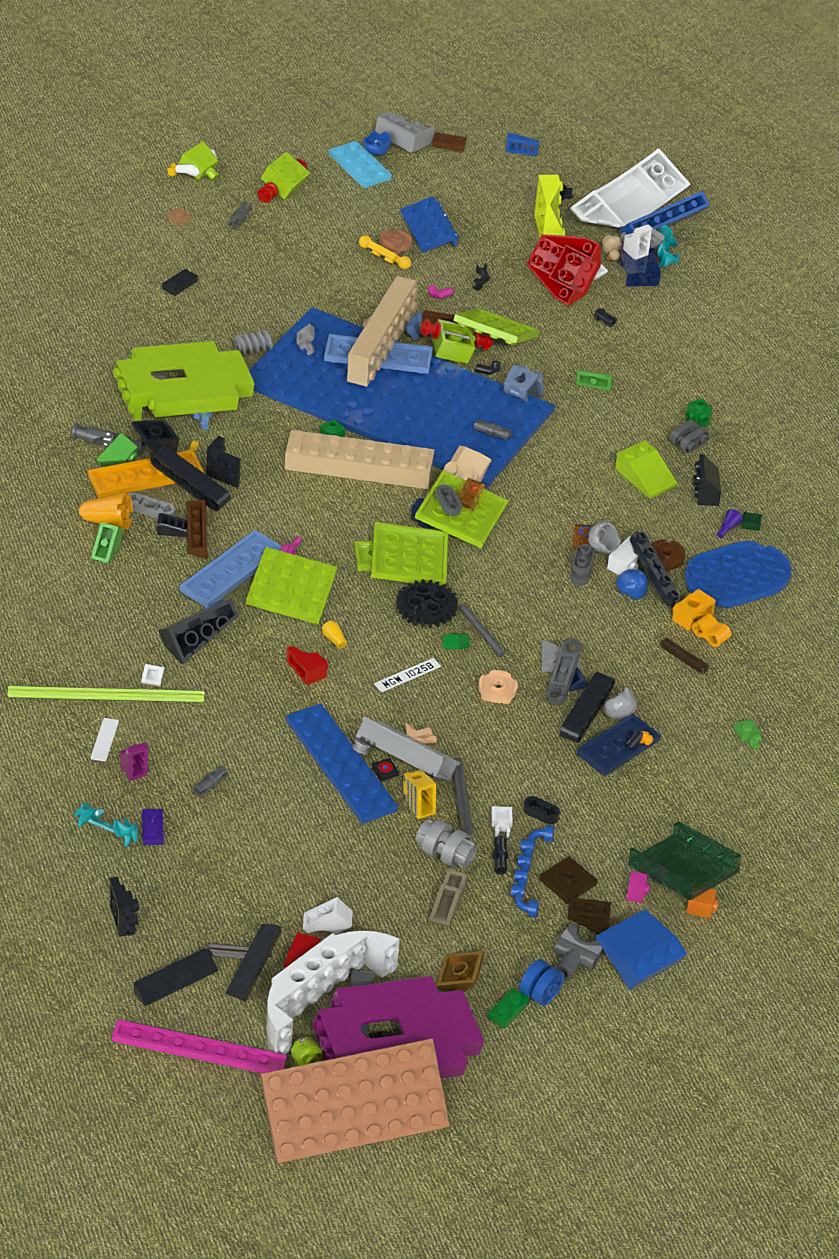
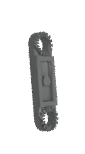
(564, 671)

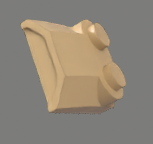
(468, 464)

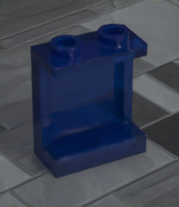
(641, 271)

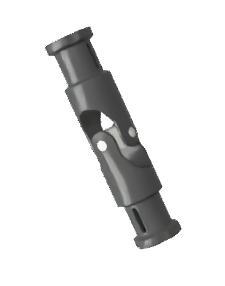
(101, 437)

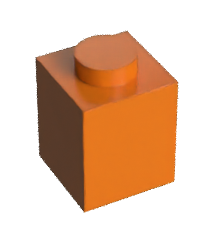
(703, 904)

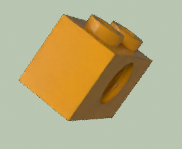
(693, 608)

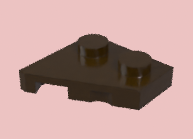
(590, 914)

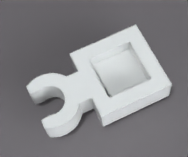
(501, 819)

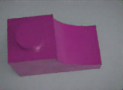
(135, 761)

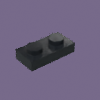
(179, 282)

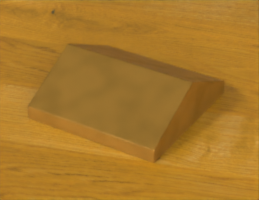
(460, 971)

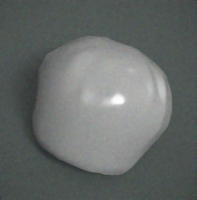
(604, 537)
(621, 705)

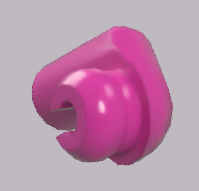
(433, 292)

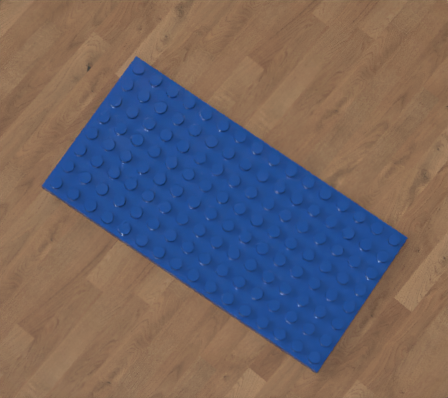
(399, 405)

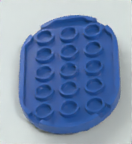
(738, 573)

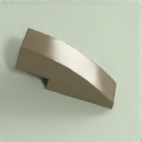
(448, 898)

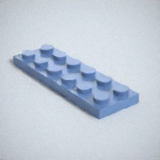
(402, 356)
(228, 570)

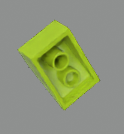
(645, 469)

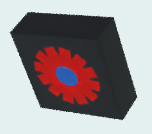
(385, 769)

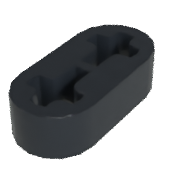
(541, 810)

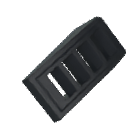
(169, 526)

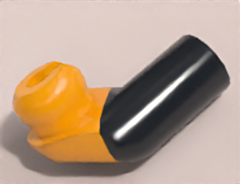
(639, 737)

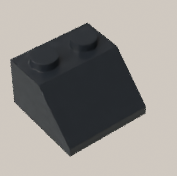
(157, 434)

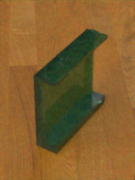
(687, 862)

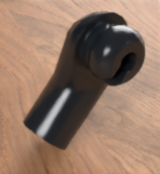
(488, 370)

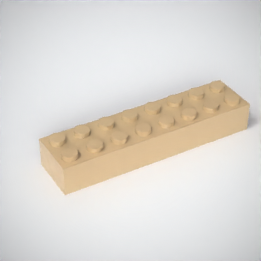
(382, 331)
(359, 459)

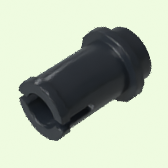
(605, 317)

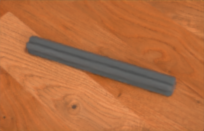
(462, 798)

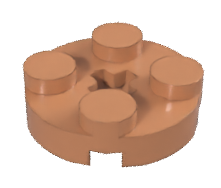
(395, 241)

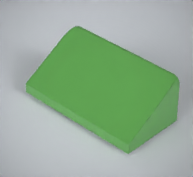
(594, 380)

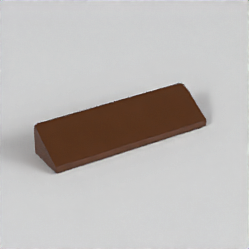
(197, 528)

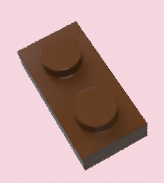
(448, 141)

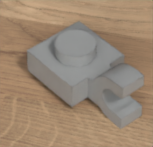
(305, 337)

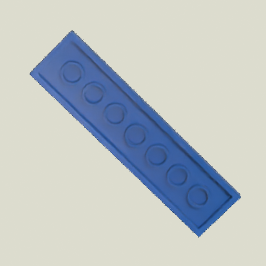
(341, 763)

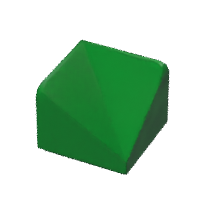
(456, 641)

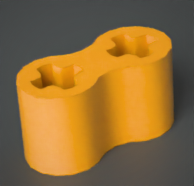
(711, 630)

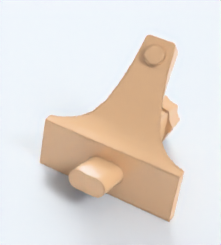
(423, 735)

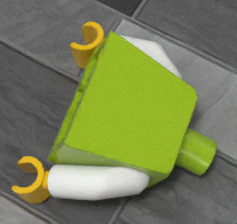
(197, 162)

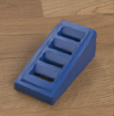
(515, 148)

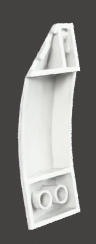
(633, 193)

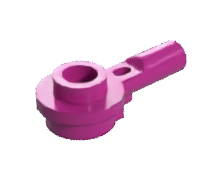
(290, 547)

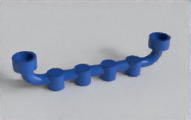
(524, 862)

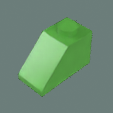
(118, 452)
(107, 542)

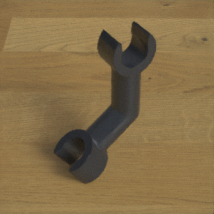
(485, 277)

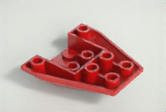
(565, 265)

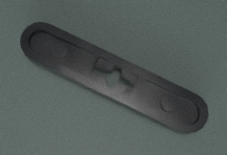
(655, 568)

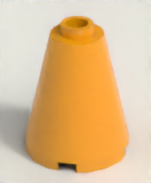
(109, 510)

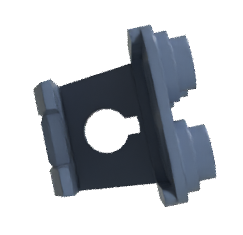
(521, 381)

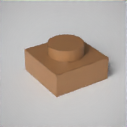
(178, 216)

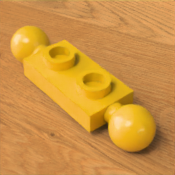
(366, 242)

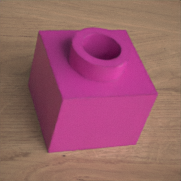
(637, 887)

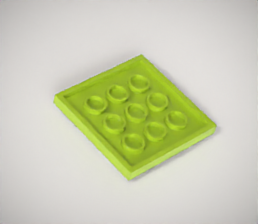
(496, 326)
(469, 524)
(409, 554)
(291, 585)

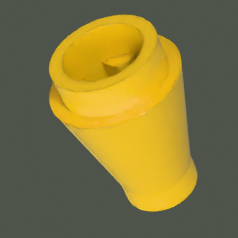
(333, 632)

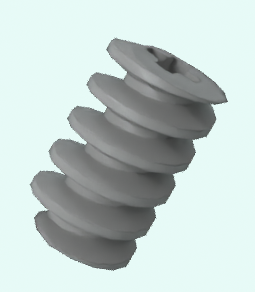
(253, 341)

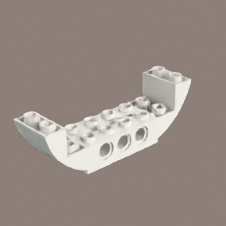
(318, 973)

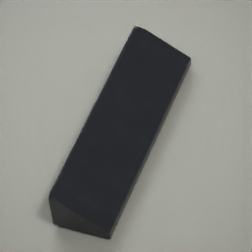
(254, 961)
(175, 977)

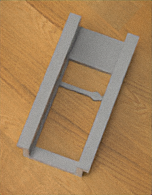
(407, 749)

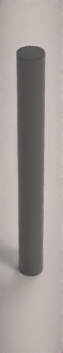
(482, 630)

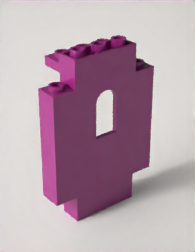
(419, 1011)

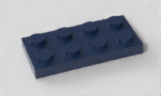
(609, 750)

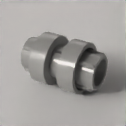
(454, 847)

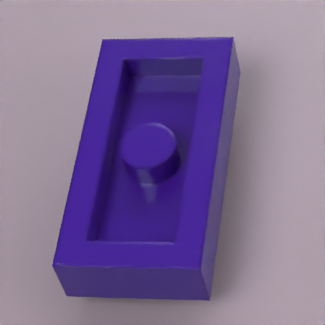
(152, 826)

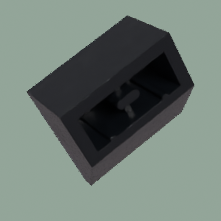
(706, 482)

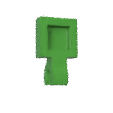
(748, 731)

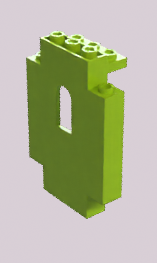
(211, 382)

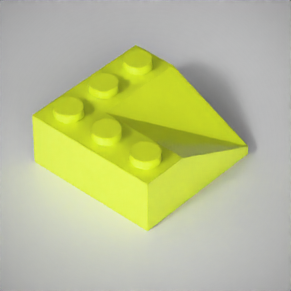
(546, 205)

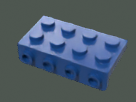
(429, 224)

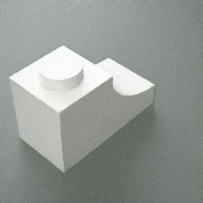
(638, 243)
(623, 558)
(330, 916)

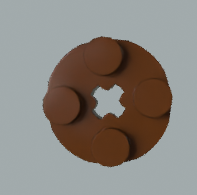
(673, 551)

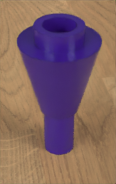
(731, 520)

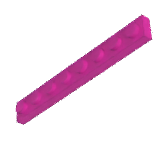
(197, 1047)

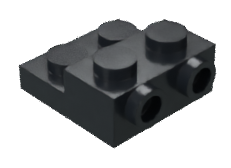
(123, 908)

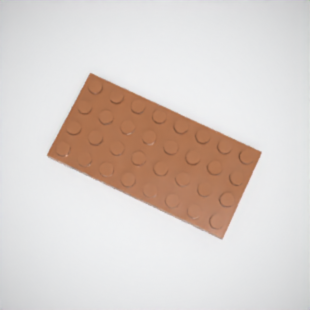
(354, 1100)

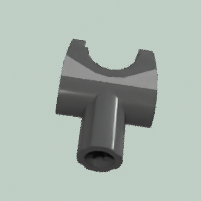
(576, 952)

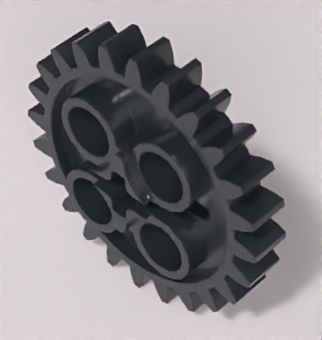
(426, 603)

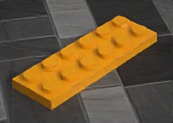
(133, 476)

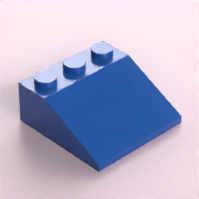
(641, 948)

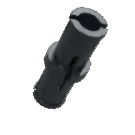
(500, 855)

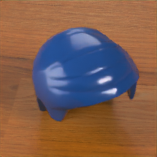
(377, 143)
(633, 583)

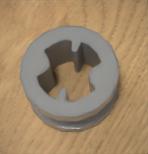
(361, 746)

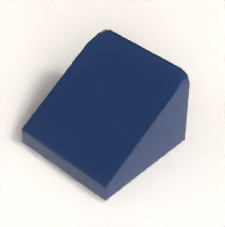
(578, 681)

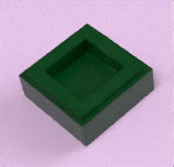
(751, 521)

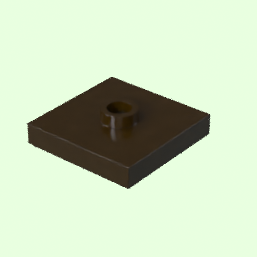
(568, 879)

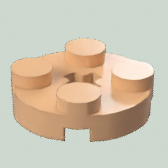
(490, 692)

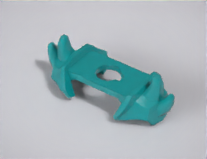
(663, 248)
(92, 816)

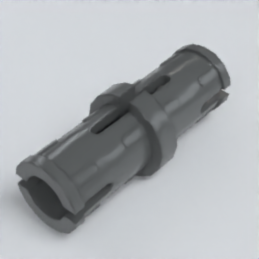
(239, 215)
(492, 429)
(210, 781)

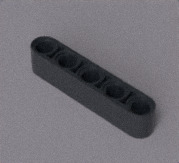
(190, 478)
(587, 707)

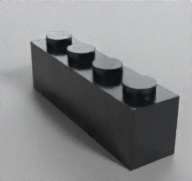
(193, 632)

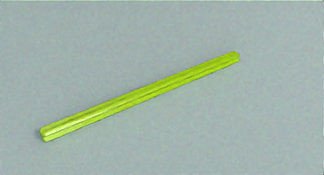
(105, 693)

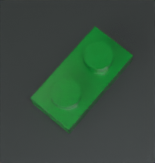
(508, 1008)

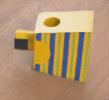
(419, 787)

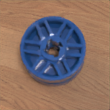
(541, 982)

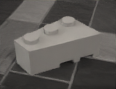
(405, 133)

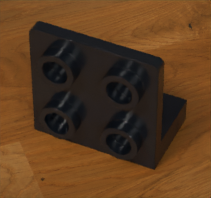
(221, 464)

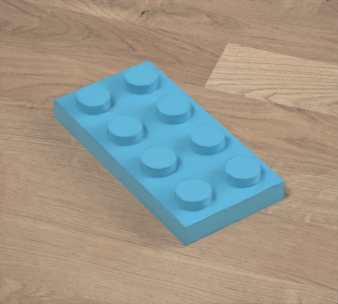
(360, 164)

